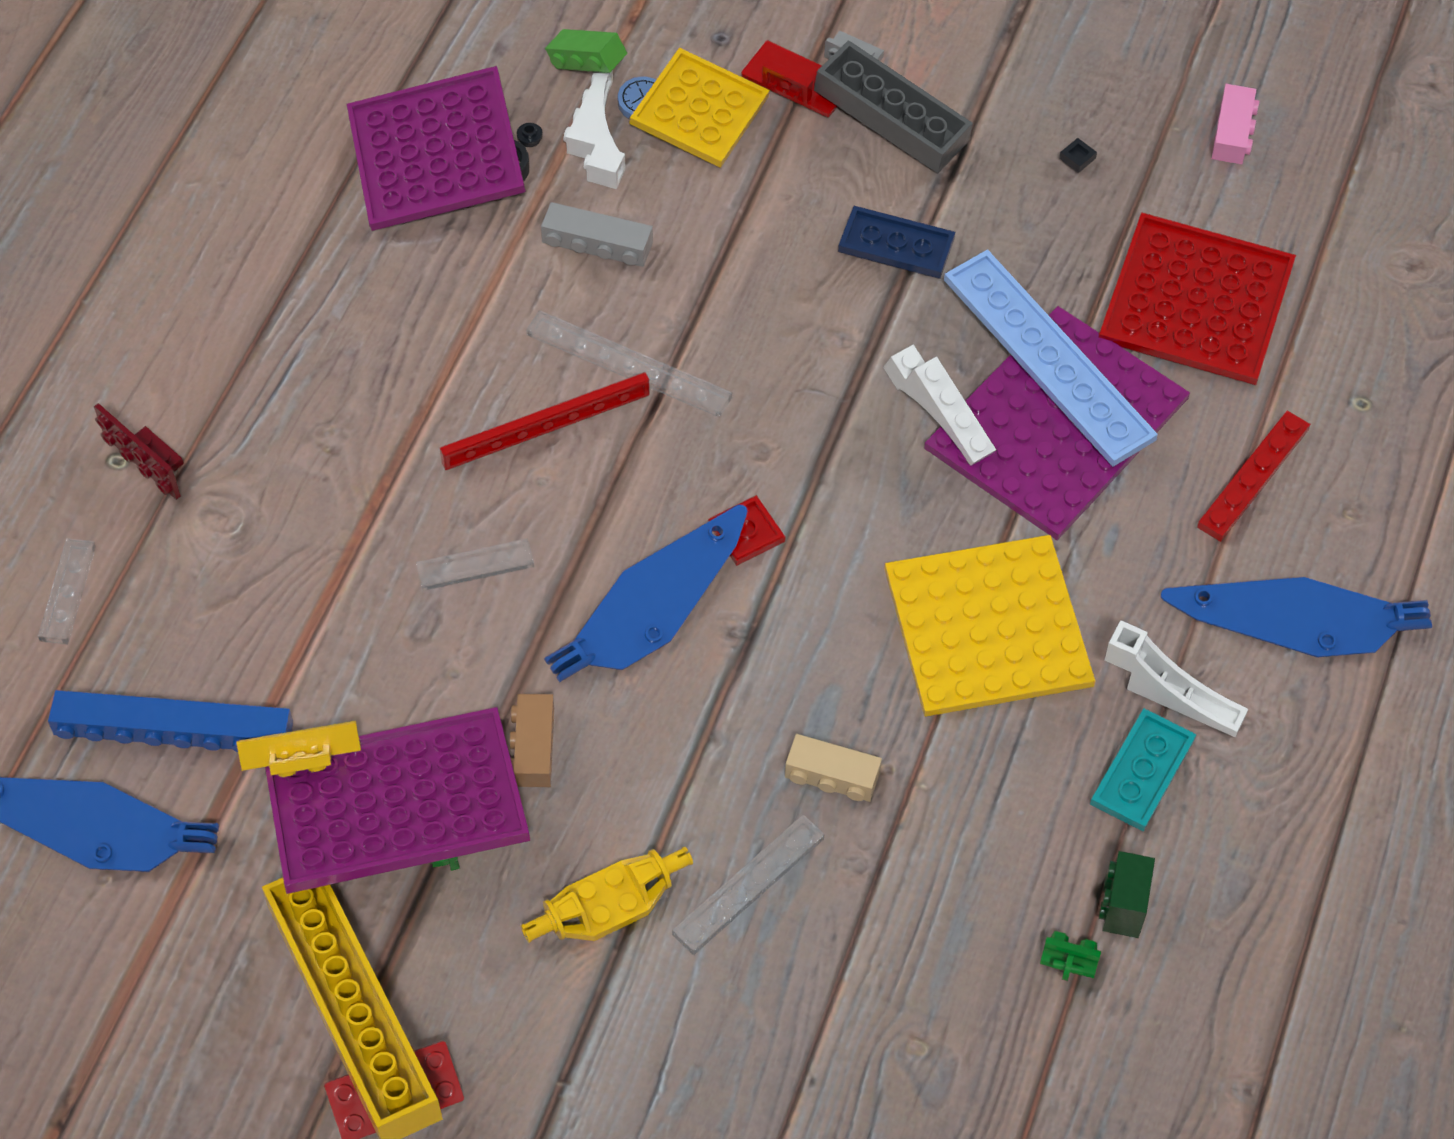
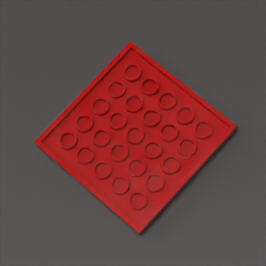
(1197, 298)

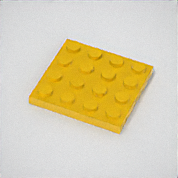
(699, 107)

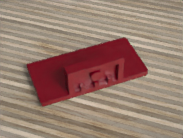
(144, 448)

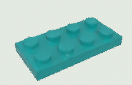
(1143, 769)

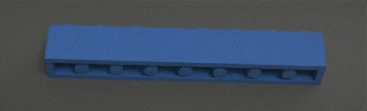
(162, 720)

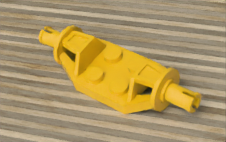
(608, 898)

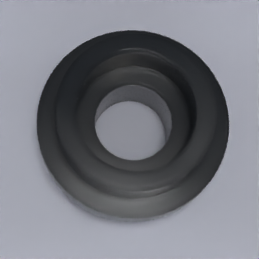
(529, 134)

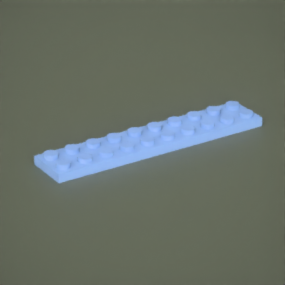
(1051, 358)

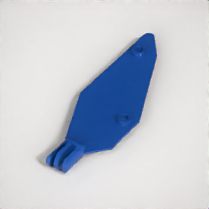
(651, 599)
(1301, 614)
(99, 824)

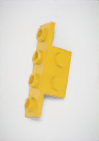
(299, 749)

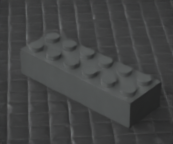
(893, 106)

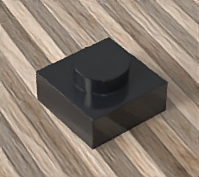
(1078, 155)

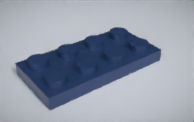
(896, 242)

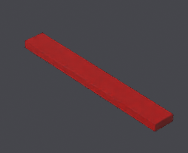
(544, 421)

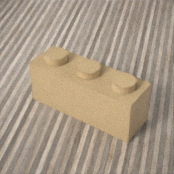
(832, 768)

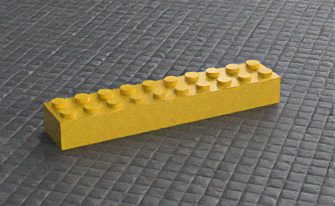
(354, 1010)

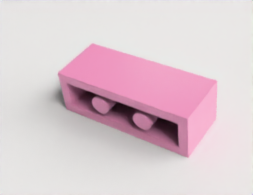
(1235, 124)

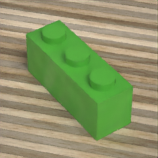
(586, 50)

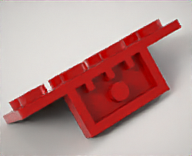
(787, 76)
(350, 1112)

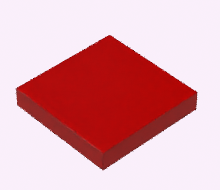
(757, 534)

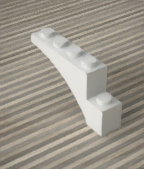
(591, 137)
(936, 392)
(1167, 684)

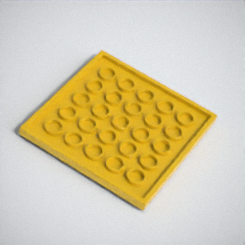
(988, 625)

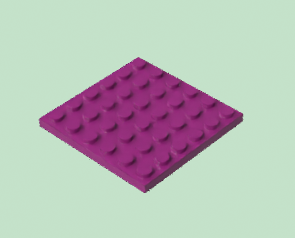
(435, 148)

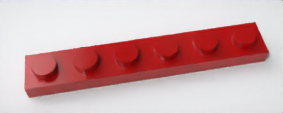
(1253, 476)

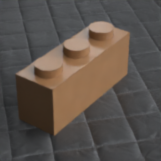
(532, 739)

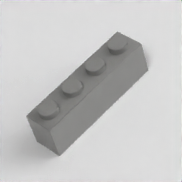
(597, 234)

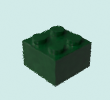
(1126, 894)

